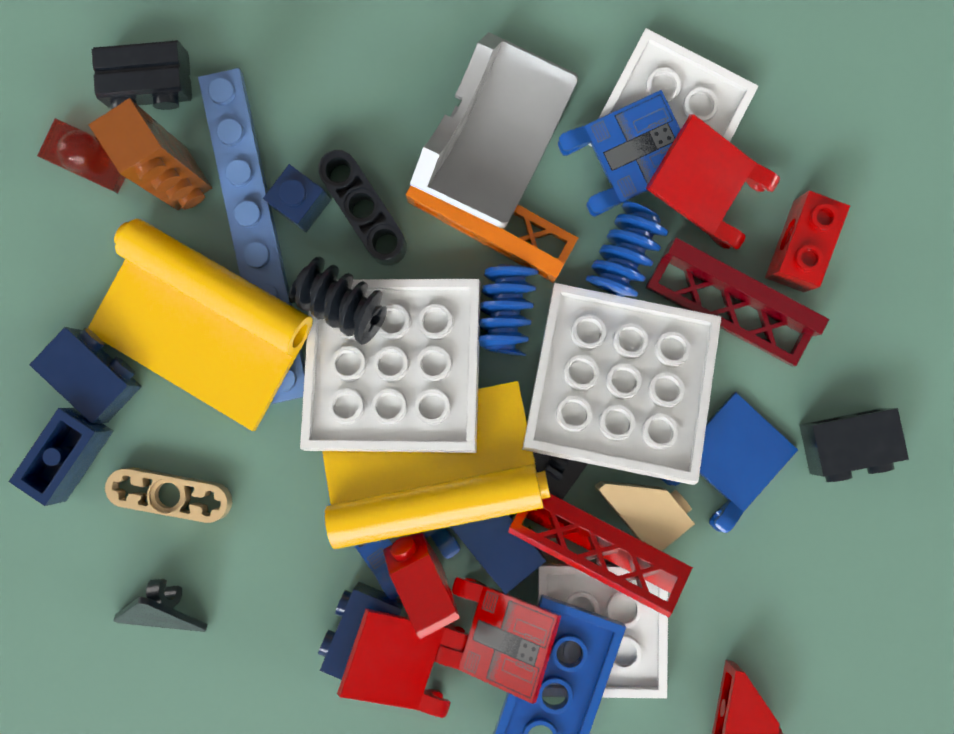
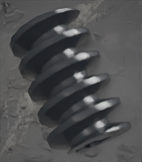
(337, 302)

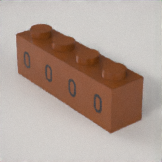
(150, 156)

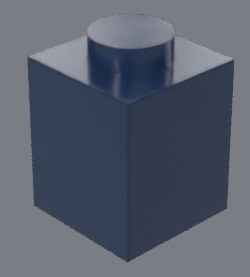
(297, 198)

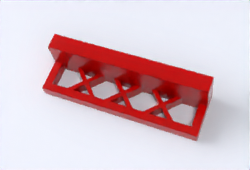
(606, 543)

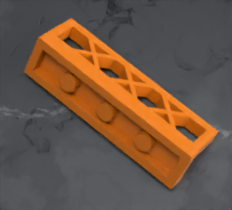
(498, 239)

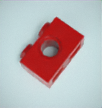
(807, 241)

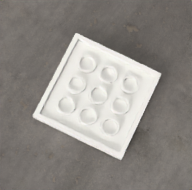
(623, 384)
(405, 386)

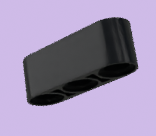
(352, 191)

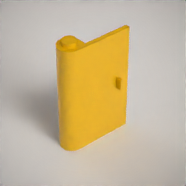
(199, 324)
(417, 492)

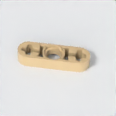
(141, 478)

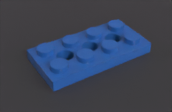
(583, 679)

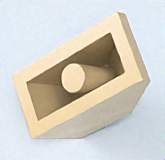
(649, 511)

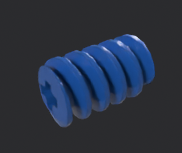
(627, 250)
(505, 308)

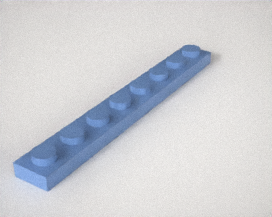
(243, 193)

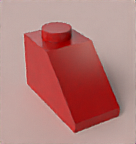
(421, 584)
(741, 706)

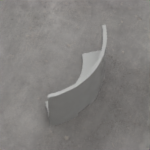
(498, 132)

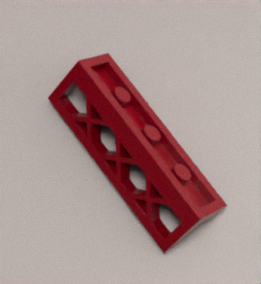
(743, 288)

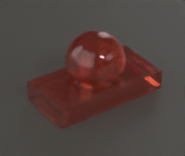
(81, 155)

